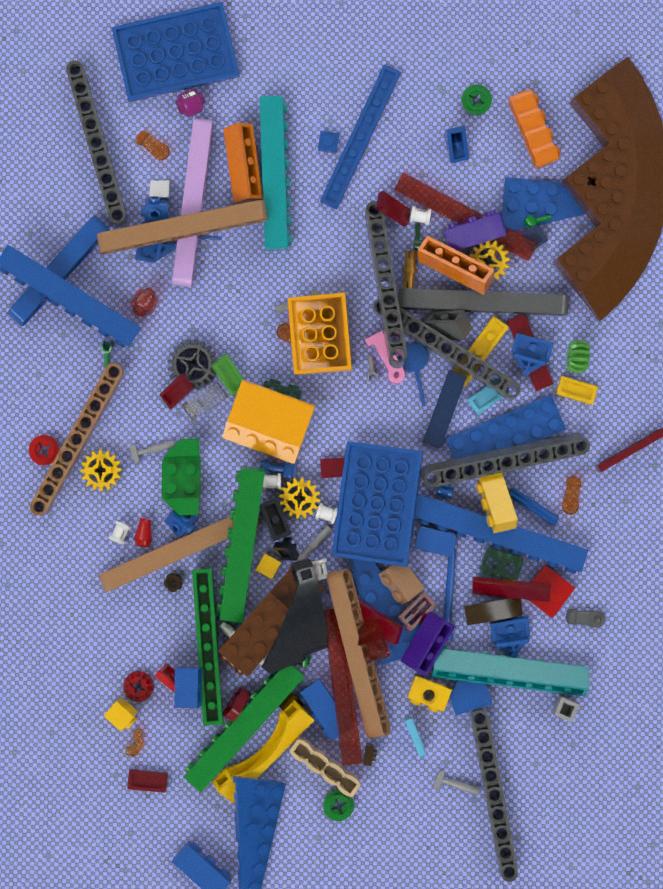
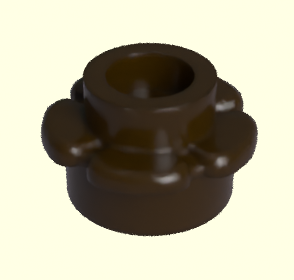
(178, 582)

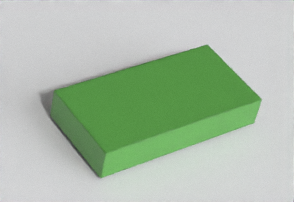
(227, 374)

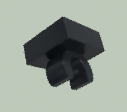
(286, 550)

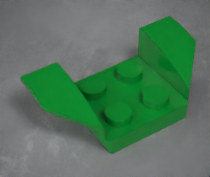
(182, 477)

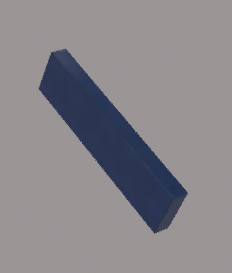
(444, 409)

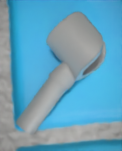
(371, 369)

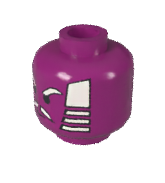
(190, 102)

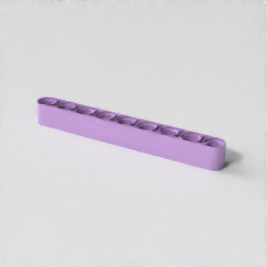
(193, 198)

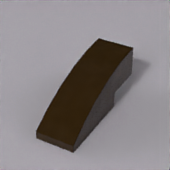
(492, 610)

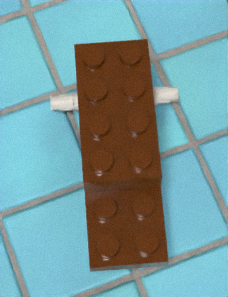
(257, 634)

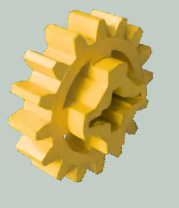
(492, 252)
(100, 460)
(308, 499)

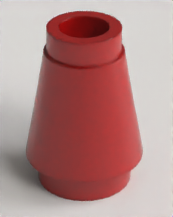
(143, 534)

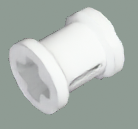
(420, 215)
(272, 481)
(326, 513)
(119, 532)
(320, 569)

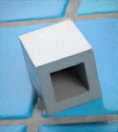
(565, 708)

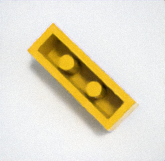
(497, 502)

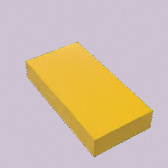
(576, 390)

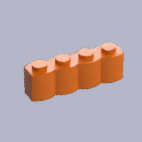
(533, 129)

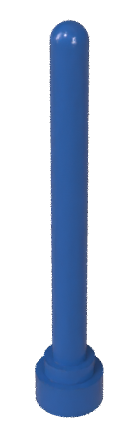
(449, 590)

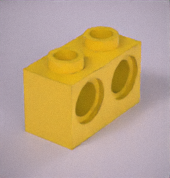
(121, 714)

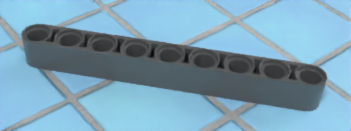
(96, 134)
(389, 292)
(488, 303)
(451, 357)
(514, 462)
(494, 803)

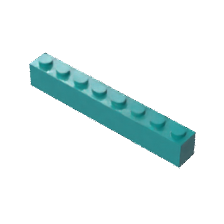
(274, 172)
(512, 672)

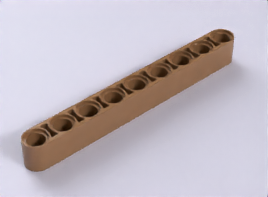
(182, 227)
(69, 445)
(166, 555)
(358, 657)

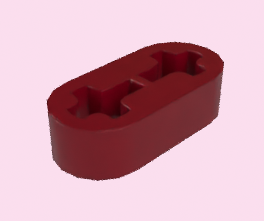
(236, 703)

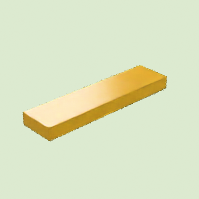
(484, 344)

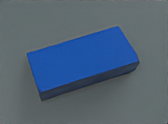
(435, 541)

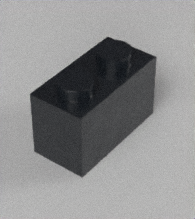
(274, 520)

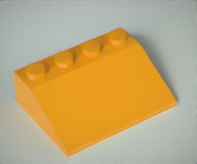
(320, 334)
(268, 421)

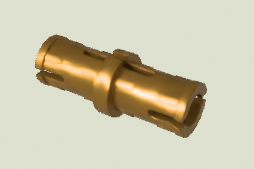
(409, 269)

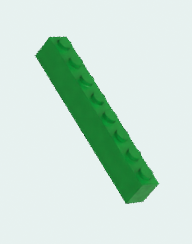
(241, 544)
(208, 646)
(240, 730)

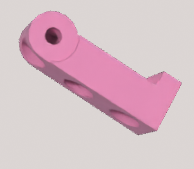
(395, 375)

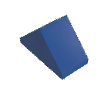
(456, 144)

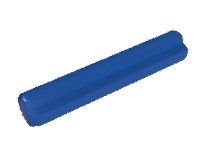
(533, 506)

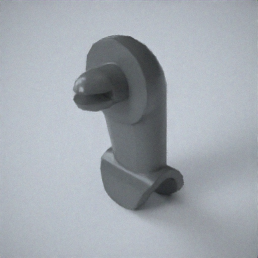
(587, 617)

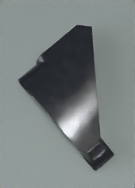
(304, 624)

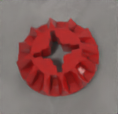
(35, 448)
(146, 682)

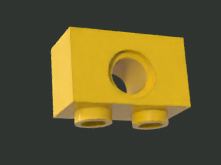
(420, 685)

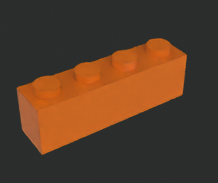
(243, 163)
(455, 265)

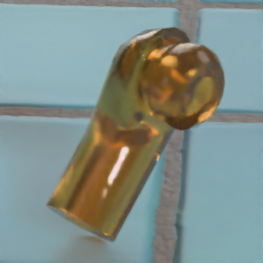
(138, 744)

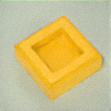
(268, 566)

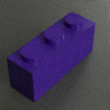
(475, 230)
(427, 643)

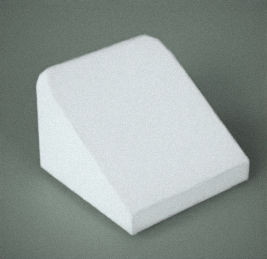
(160, 189)

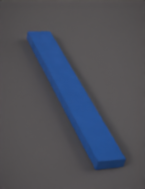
(360, 137)

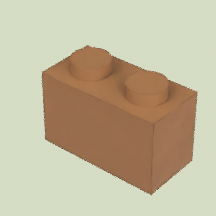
(401, 583)

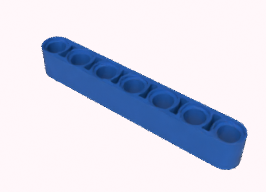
(61, 265)

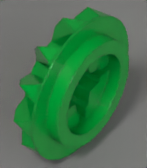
(474, 91)
(334, 813)

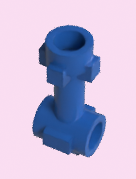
(288, 470)
(445, 491)

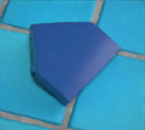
(154, 252)
(531, 352)
(510, 634)
(469, 696)

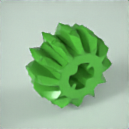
(578, 356)

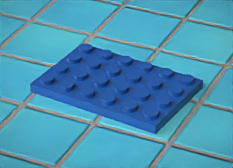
(175, 52)
(377, 503)

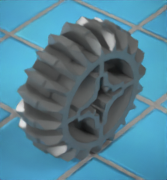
(197, 356)

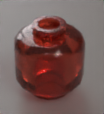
(144, 302)

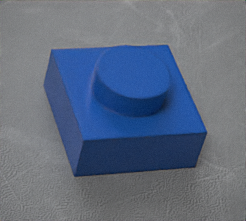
(328, 142)

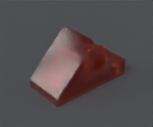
(374, 638)

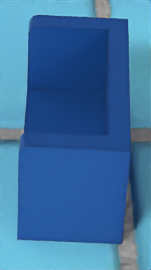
(188, 687)

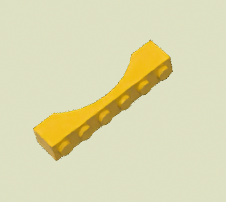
(290, 726)

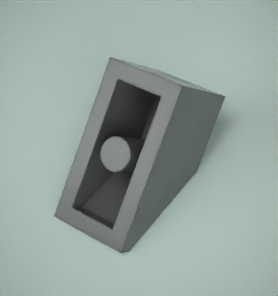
(450, 323)

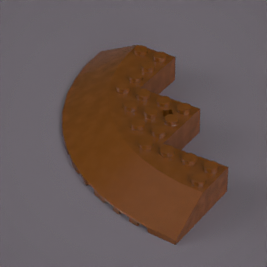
(624, 190)

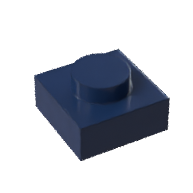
(536, 235)

